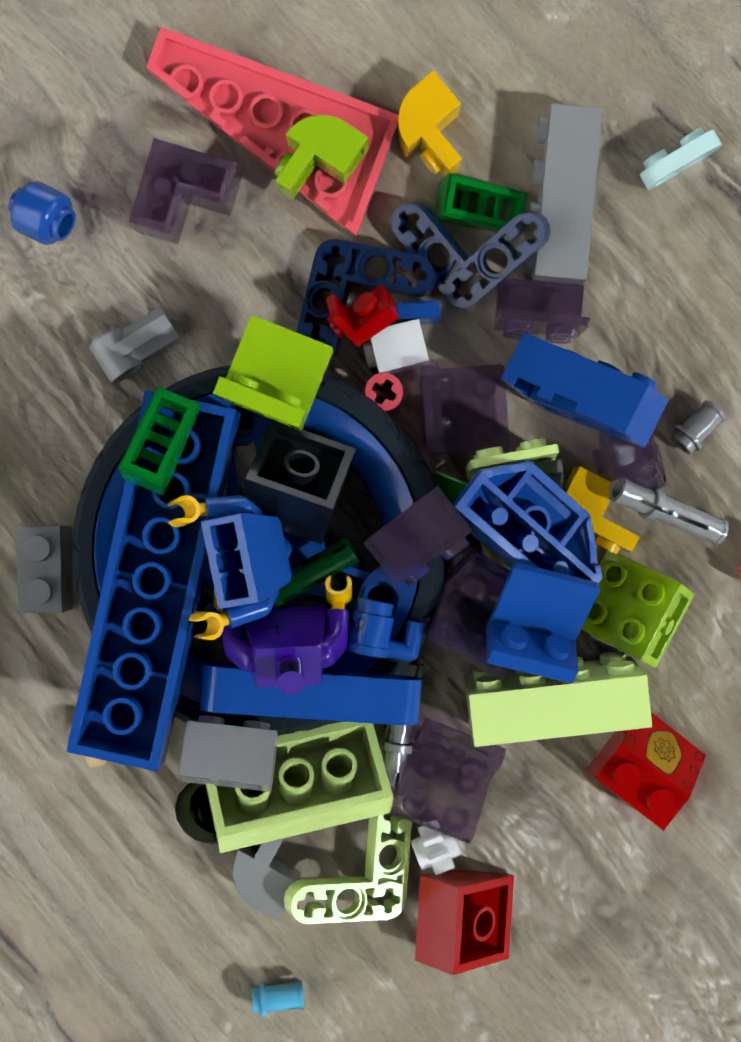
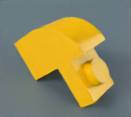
(422, 117)
(593, 495)

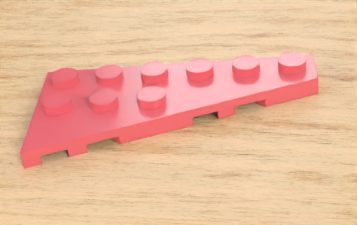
(260, 106)

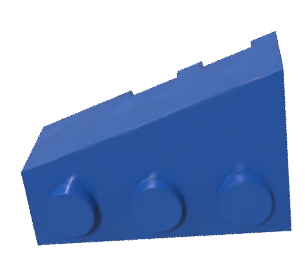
(585, 390)

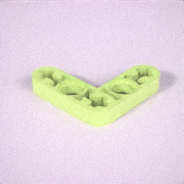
(375, 883)

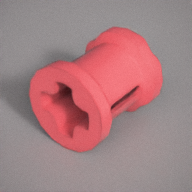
(379, 381)

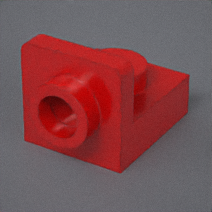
(365, 318)

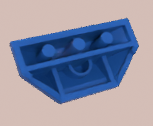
(529, 520)

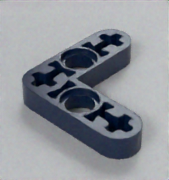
(459, 264)
(353, 273)

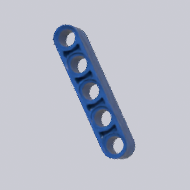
(339, 696)

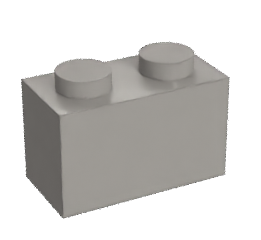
(44, 569)
(229, 754)

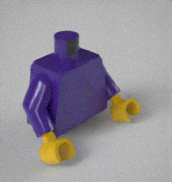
(291, 643)

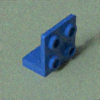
(539, 622)

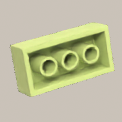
(528, 707)
(318, 783)

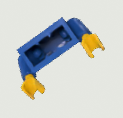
(244, 557)

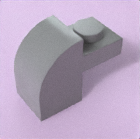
(263, 878)

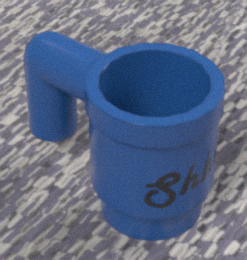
(372, 629)

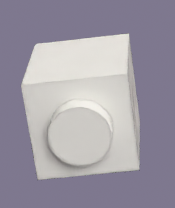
(397, 348)

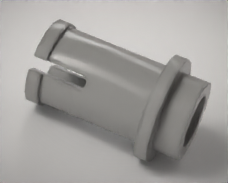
(698, 427)

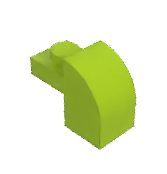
(321, 143)

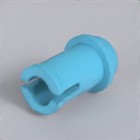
(277, 997)

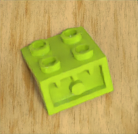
(275, 373)
(636, 608)

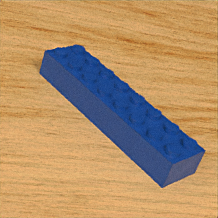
(147, 601)

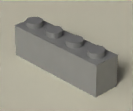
(565, 191)

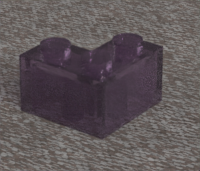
(174, 181)
(418, 535)

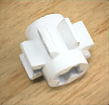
(435, 850)

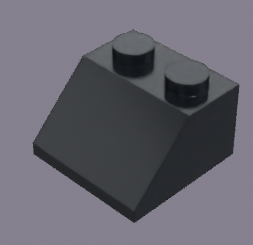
(298, 479)

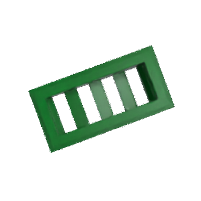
(466, 186)
(167, 464)

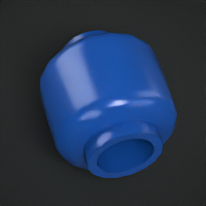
(41, 213)

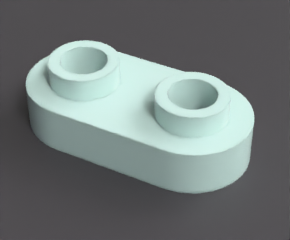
(694, 148)

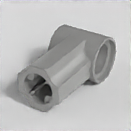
(125, 350)

